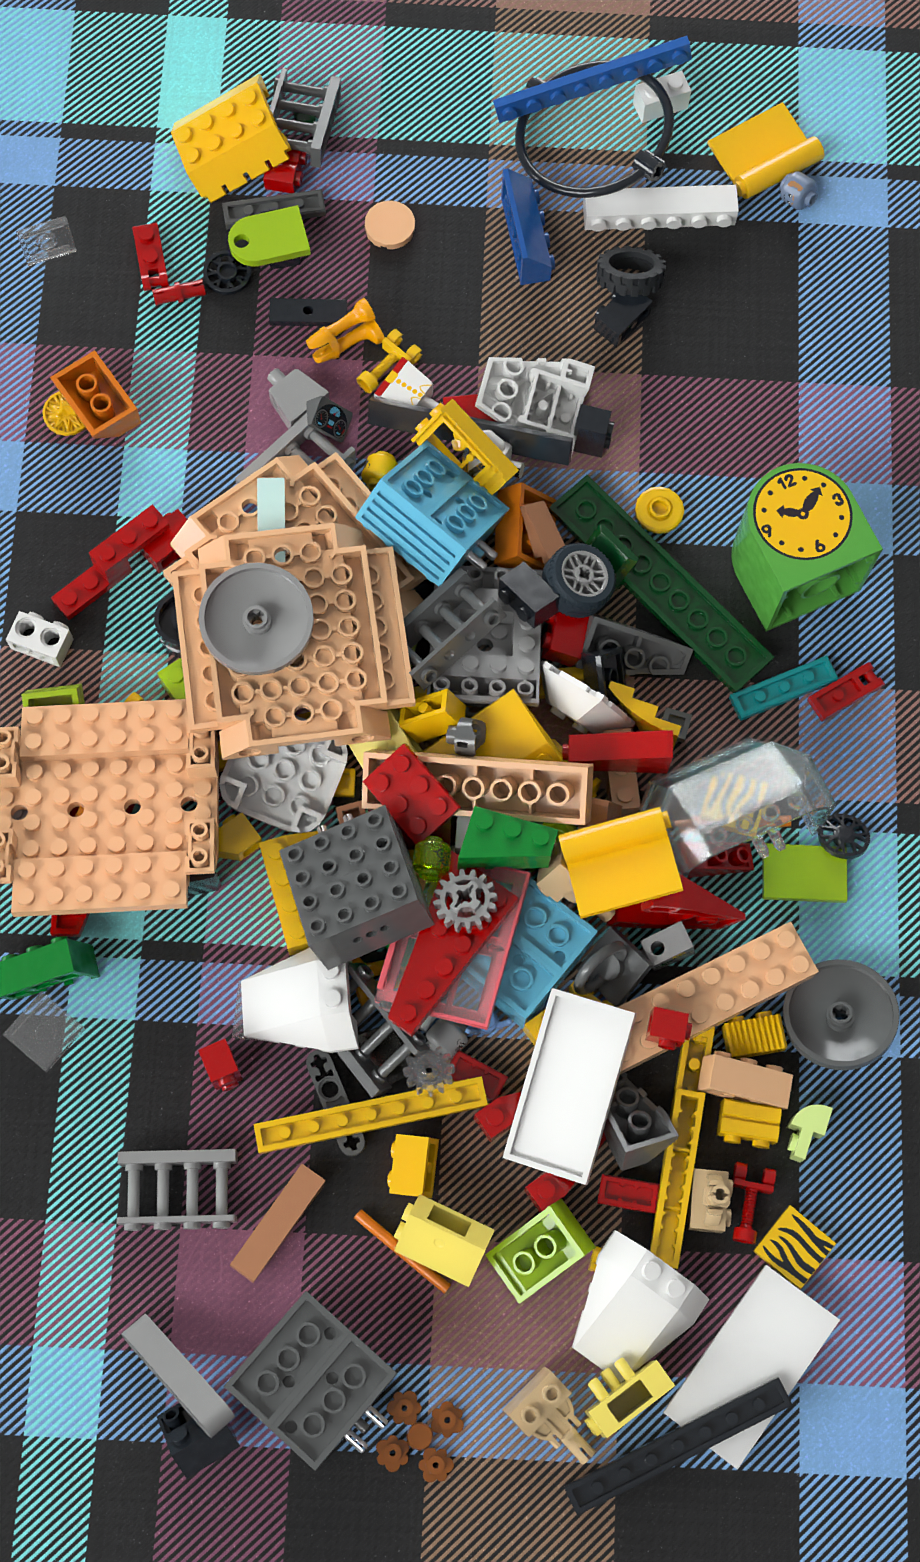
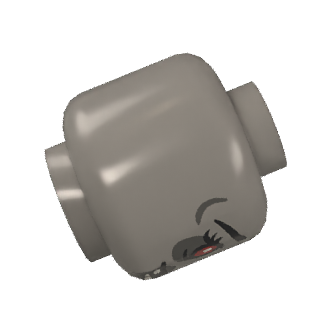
(448, 1035)

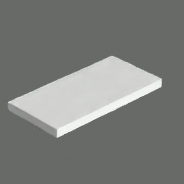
(569, 1086)
(766, 1336)

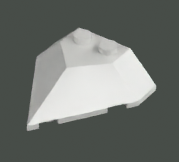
(580, 703)

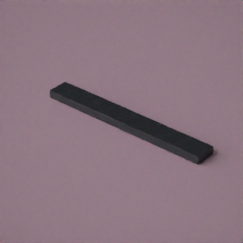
(524, 441)
(677, 1445)

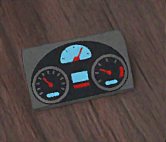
(328, 417)

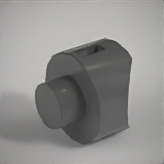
(463, 737)

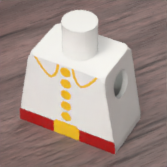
(407, 386)

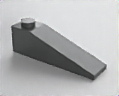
(641, 650)
(635, 1126)

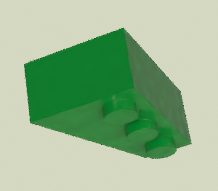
(505, 842)
(46, 967)

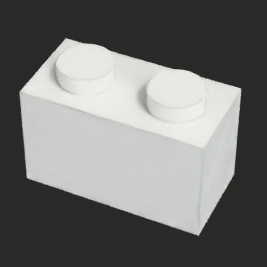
(649, 105)

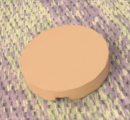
(390, 224)

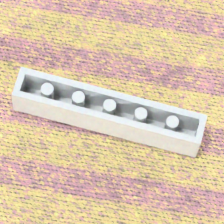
(662, 208)

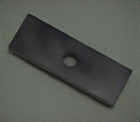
(293, 311)

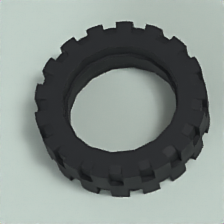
(629, 283)

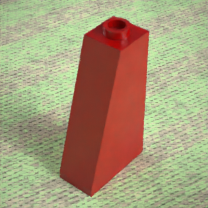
(622, 751)

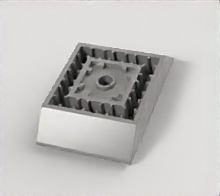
(510, 662)

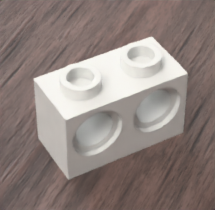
(36, 643)

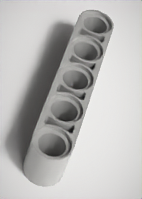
(178, 1375)

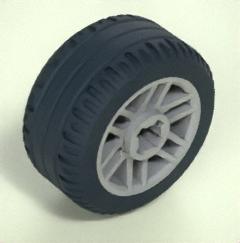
(580, 578)

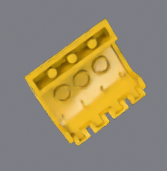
(230, 139)

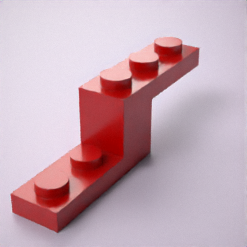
(110, 562)

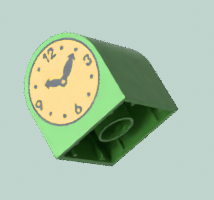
(801, 543)

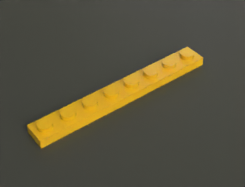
(369, 1115)

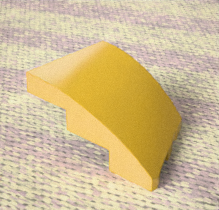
(642, 712)

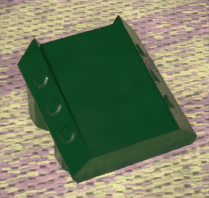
(618, 554)

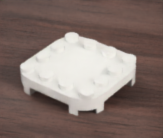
(287, 787)

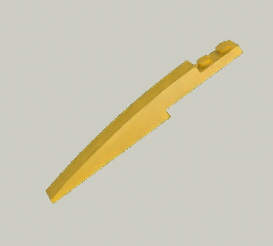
(681, 1154)

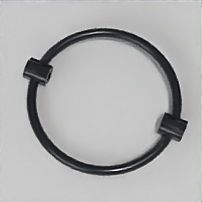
(645, 163)

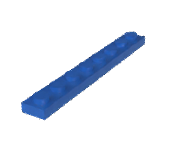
(593, 79)

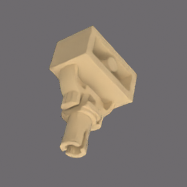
(557, 883)
(709, 1201)
(544, 1411)

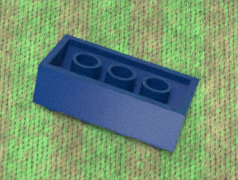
(526, 228)

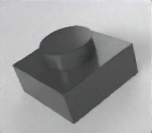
(679, 718)

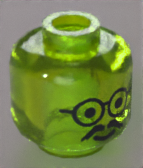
(432, 858)

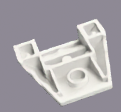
(300, 1005)
(634, 1306)

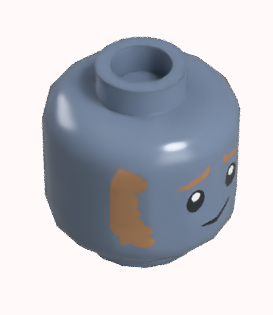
(798, 190)

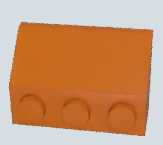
(97, 397)
(511, 533)

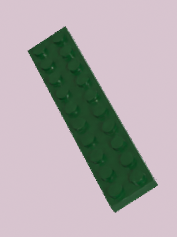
(667, 588)

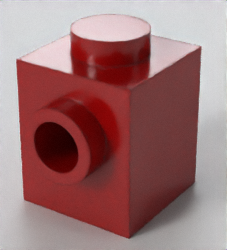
(668, 1028)

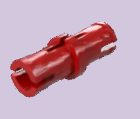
(178, 292)

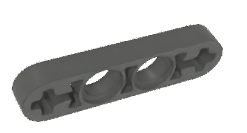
(338, 1100)

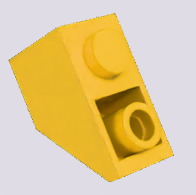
(237, 838)

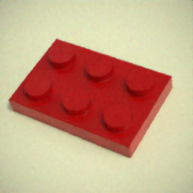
(411, 794)

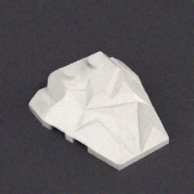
(535, 393)

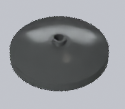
(847, 992)

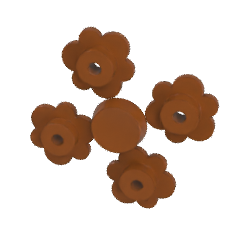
(419, 1436)

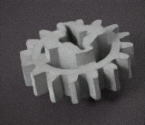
(457, 891)

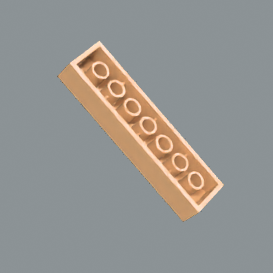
(504, 785)
(723, 988)

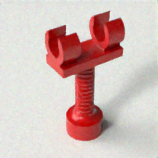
(744, 1232)

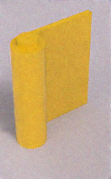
(765, 150)
(621, 862)

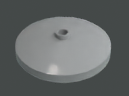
(253, 594)

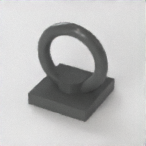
(612, 968)

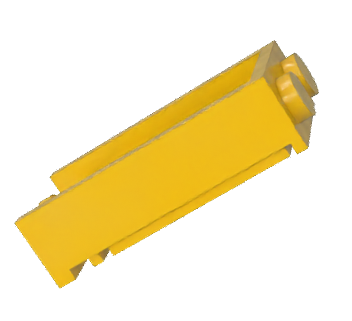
(497, 467)

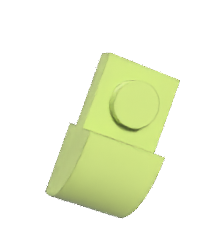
(808, 1123)

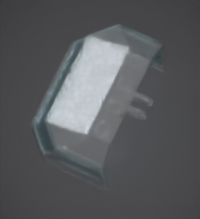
(738, 799)

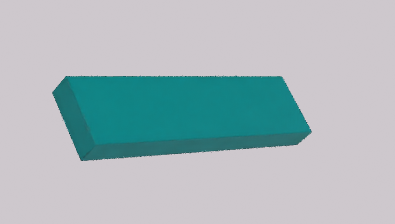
(783, 688)

